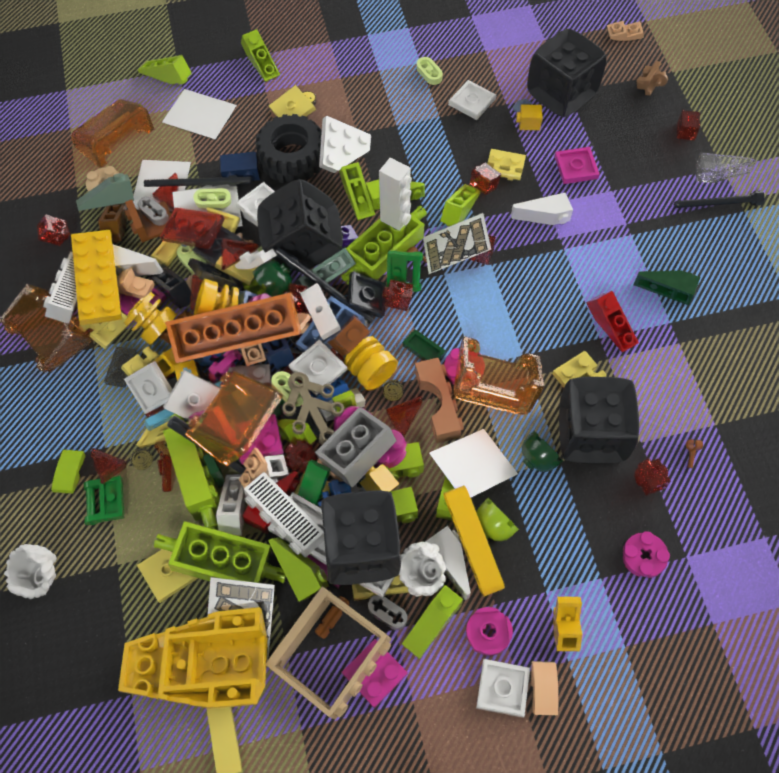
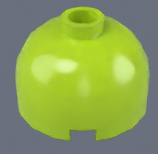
(495, 522)

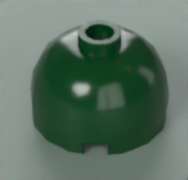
(274, 277)
(539, 454)

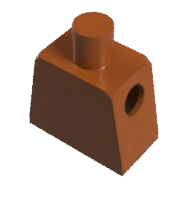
(349, 336)

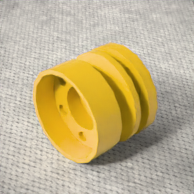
(210, 299)
(149, 318)
(371, 363)

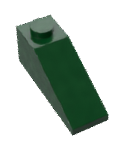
(670, 284)

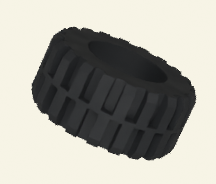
(284, 132)

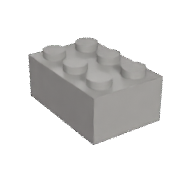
(356, 446)

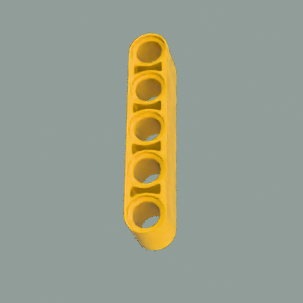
(473, 540)

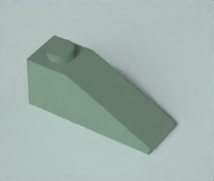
(109, 192)
(330, 268)

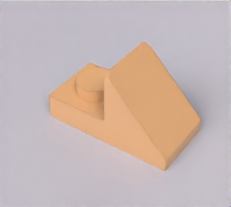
(133, 285)

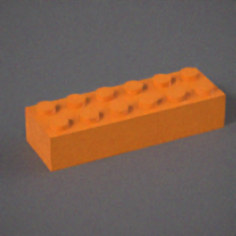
(233, 327)

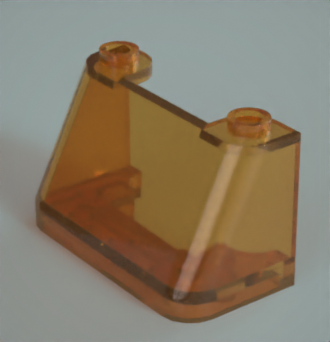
(108, 127)
(49, 338)
(497, 381)
(233, 417)

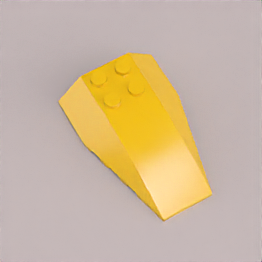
(201, 663)

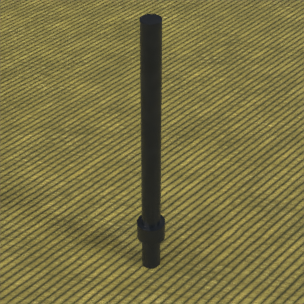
(231, 180)
(293, 262)

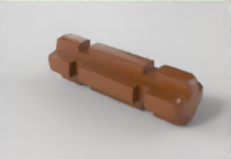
(330, 619)

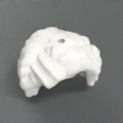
(419, 568)
(30, 571)

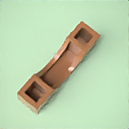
(431, 378)

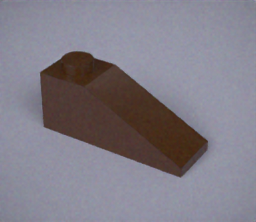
(115, 220)

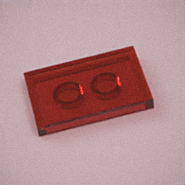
(192, 228)

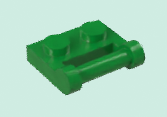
(397, 267)
(110, 500)

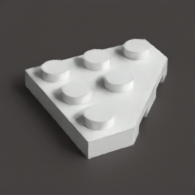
(341, 144)

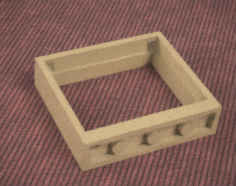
(299, 632)

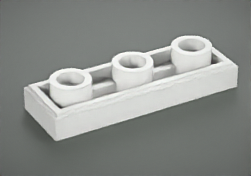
(320, 311)

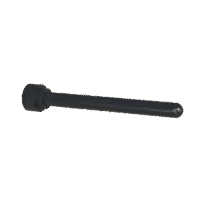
(756, 198)

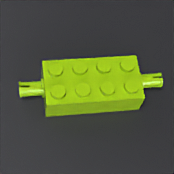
(372, 246)
(193, 477)
(217, 554)

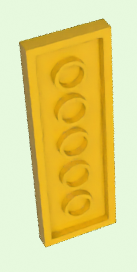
(95, 277)

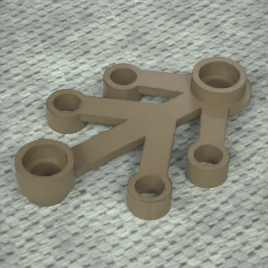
(310, 404)

